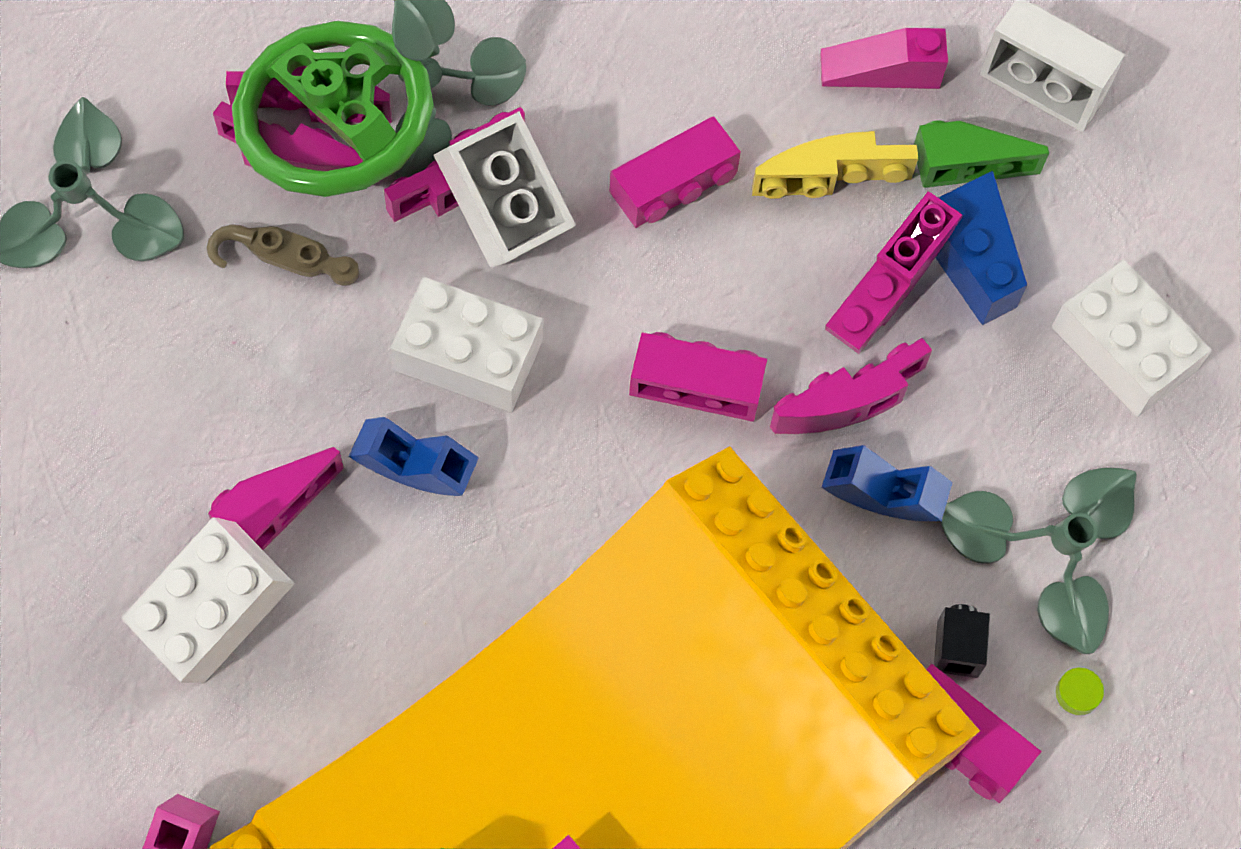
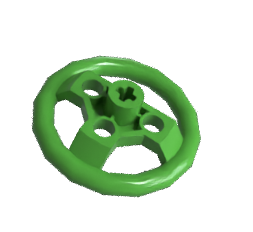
(334, 97)

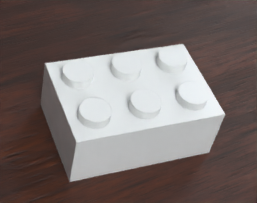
(1051, 63)
(504, 190)
(1130, 338)
(467, 344)
(207, 601)

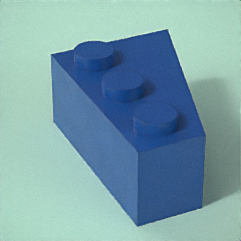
(982, 251)

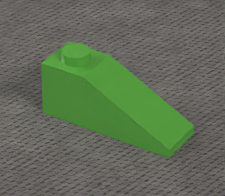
(963, 152)

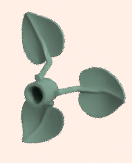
(495, 67)
(85, 140)
(1099, 508)

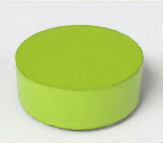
(1079, 691)

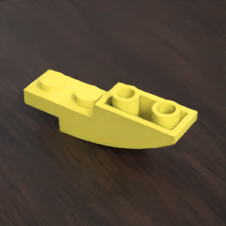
(817, 165)

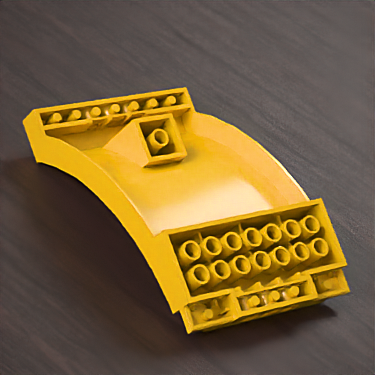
(665, 696)

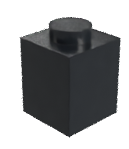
(962, 641)

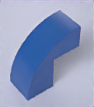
(425, 464)
(875, 485)

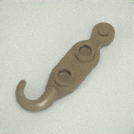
(285, 251)

